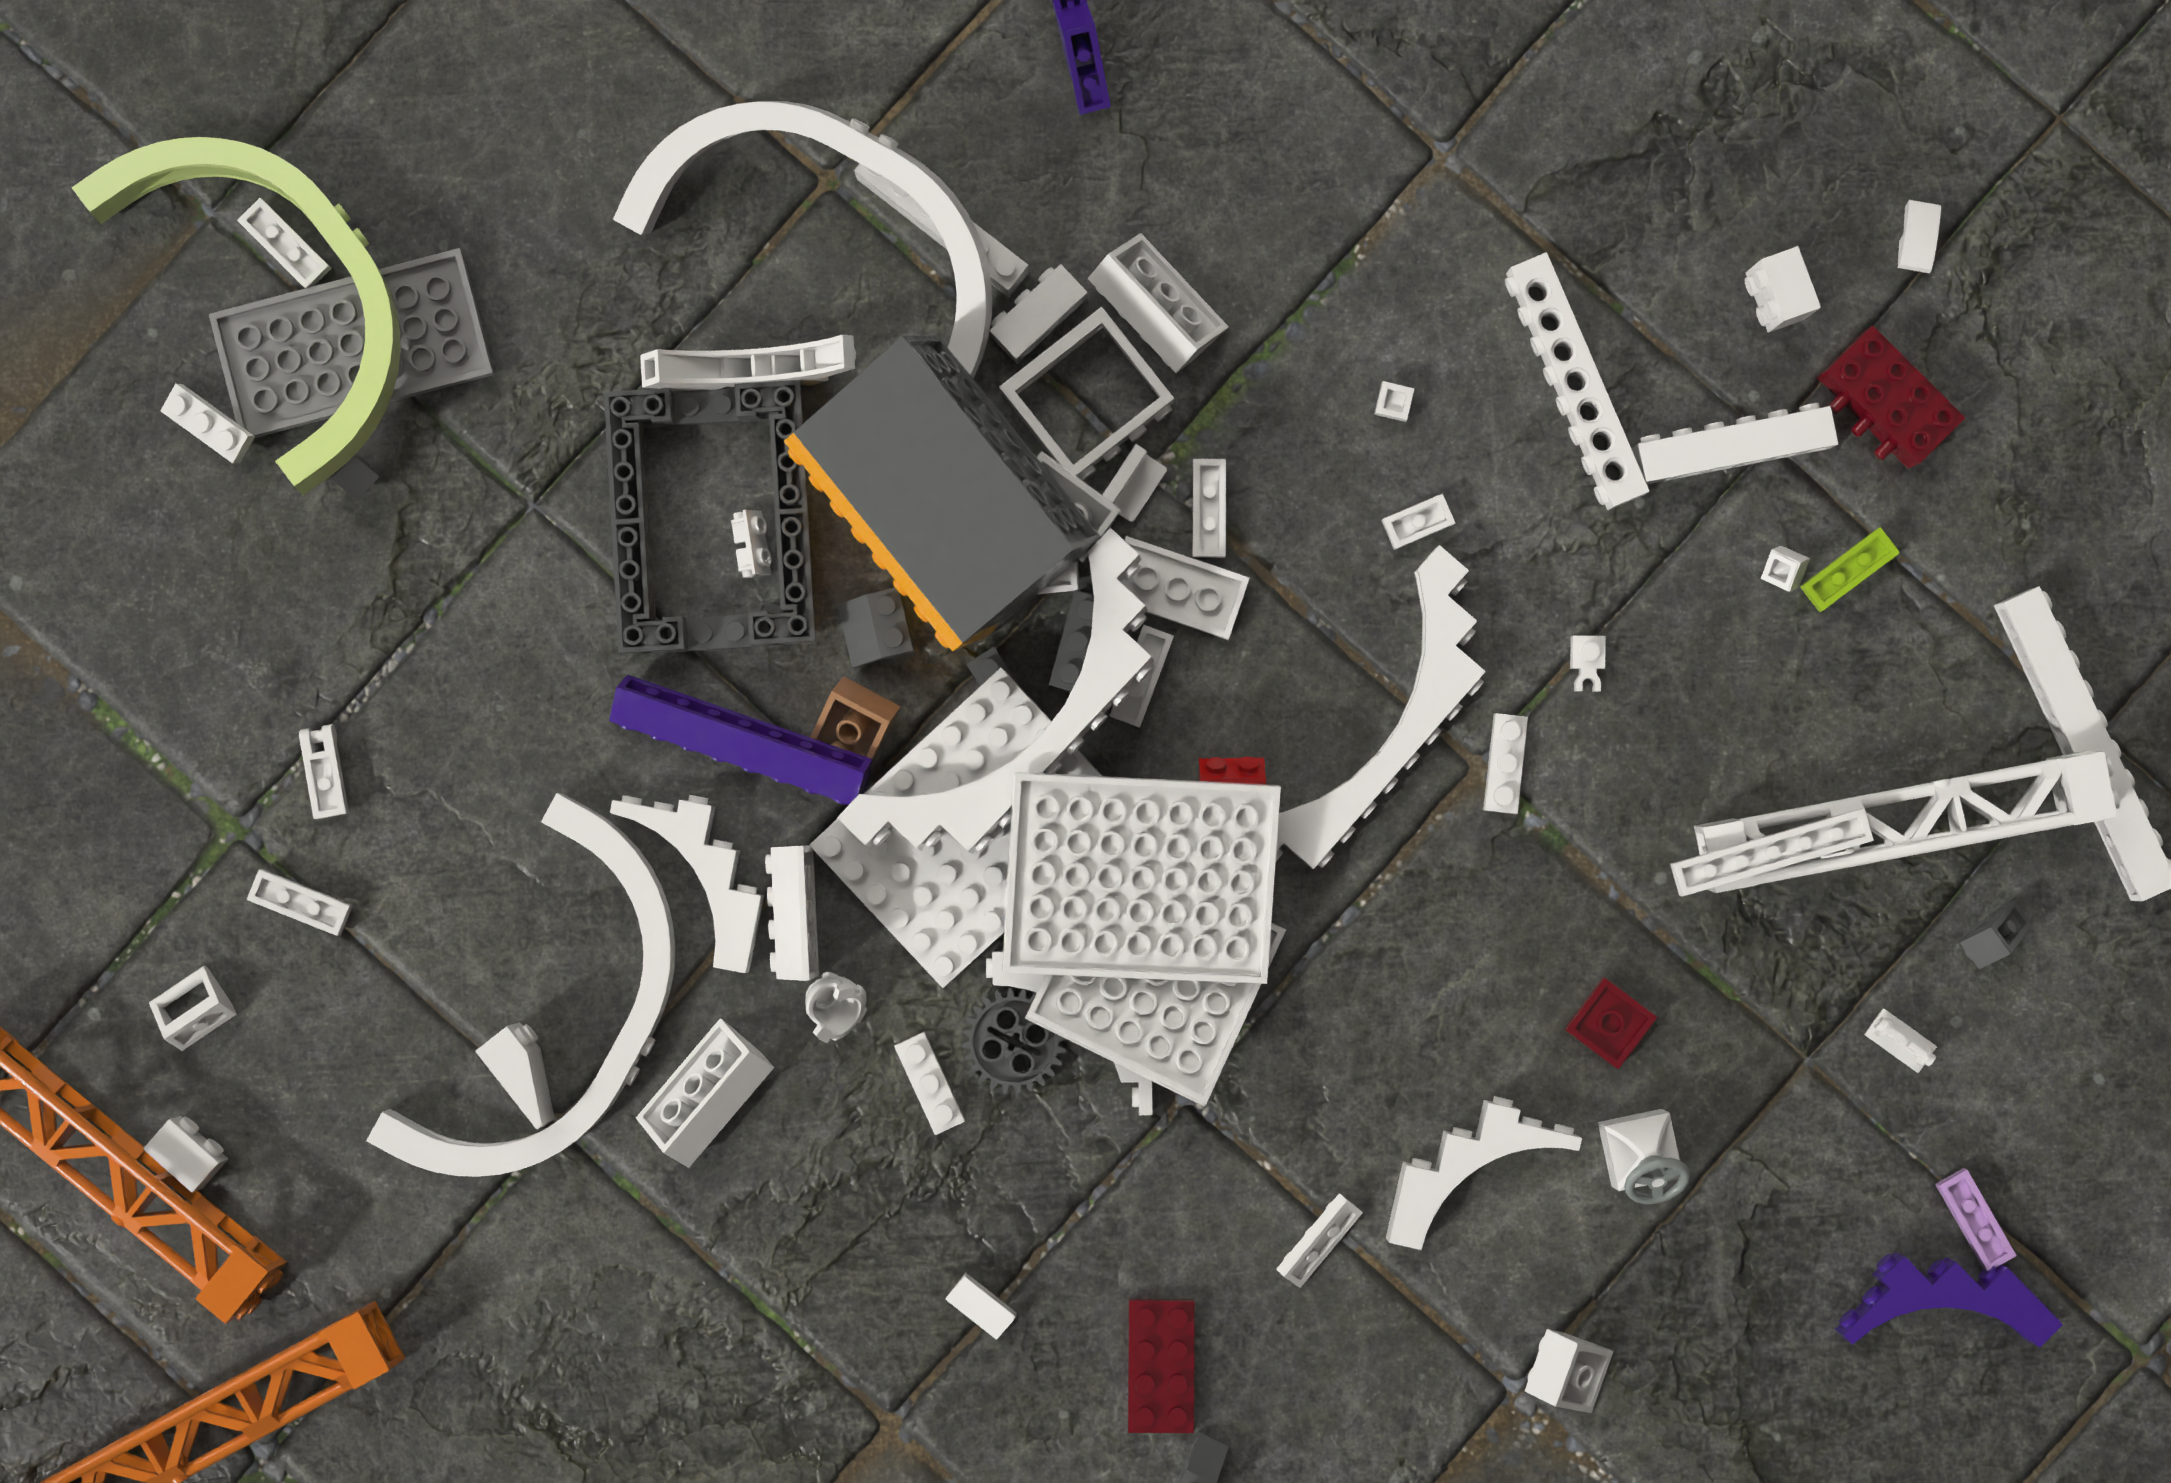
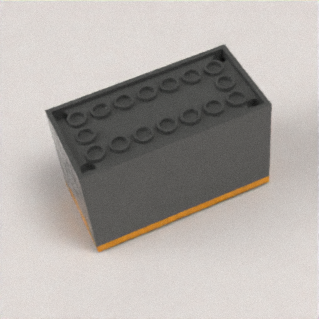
(941, 490)

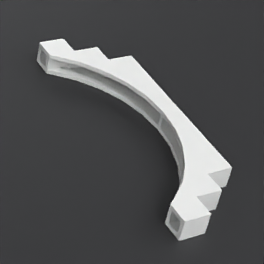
(1107, 672)
(1440, 684)

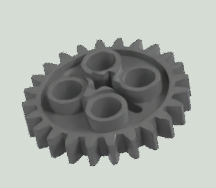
(1001, 1068)

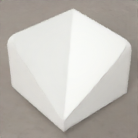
(1785, 568)

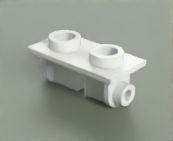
(751, 528)
(1901, 1041)

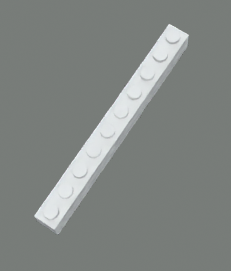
(2080, 728)

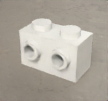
(186, 1153)

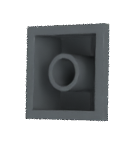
(876, 627)

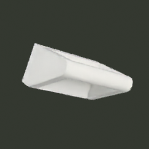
(199, 1019)

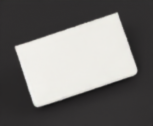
(1134, 483)

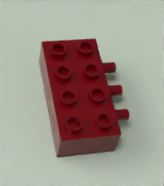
(1889, 399)

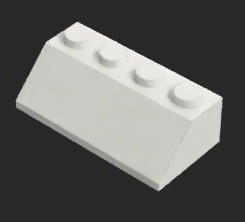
(1157, 302)
(704, 1093)

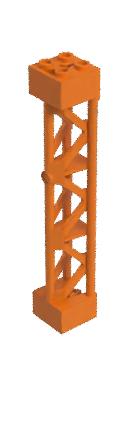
(226, 1290)
(363, 1352)

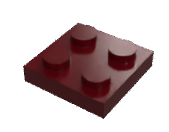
(1610, 1023)

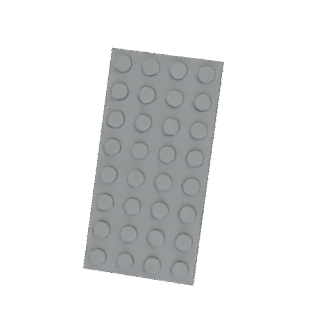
(301, 350)

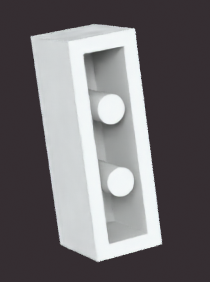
(1037, 313)

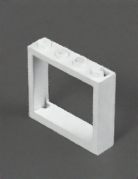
(1054, 354)

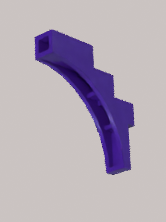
(1948, 1285)

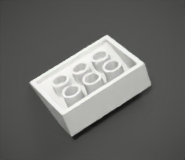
(794, 913)

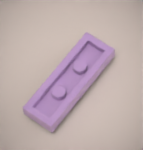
(1975, 1219)

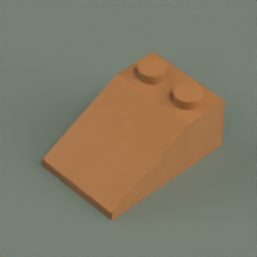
(855, 719)

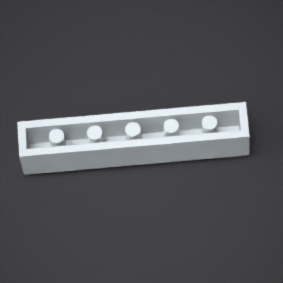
(1004, 266)
(1736, 445)

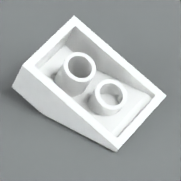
(520, 1069)

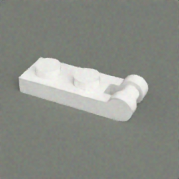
(323, 772)

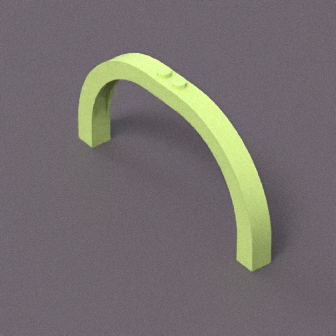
(181, 159)

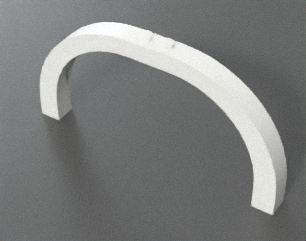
(669, 160)
(462, 1158)

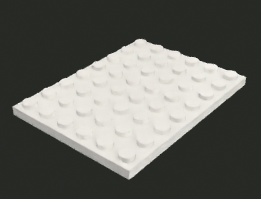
(1140, 878)
(943, 898)

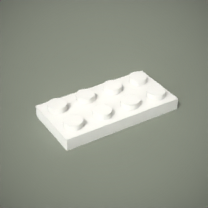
(1186, 589)

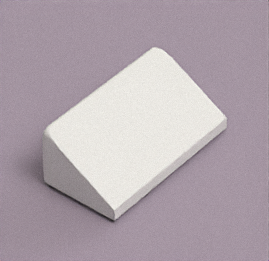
(981, 1306)

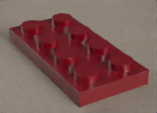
(1161, 1366)

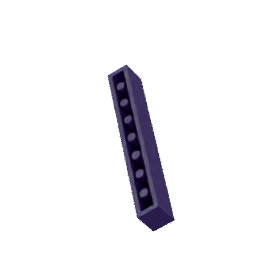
(739, 740)

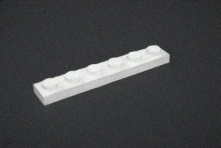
(1771, 852)

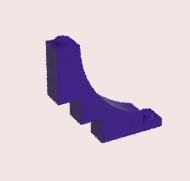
(1082, 54)

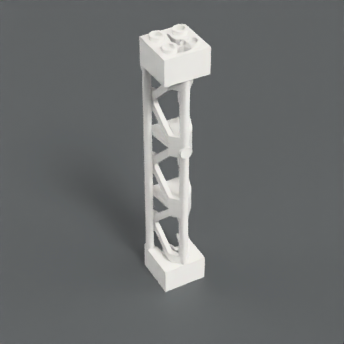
(2079, 789)

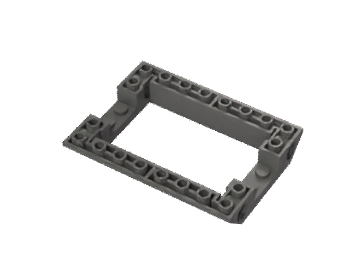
(626, 419)

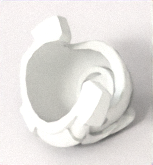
(835, 1006)

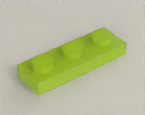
(1849, 569)

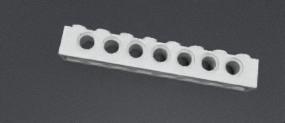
(1540, 273)

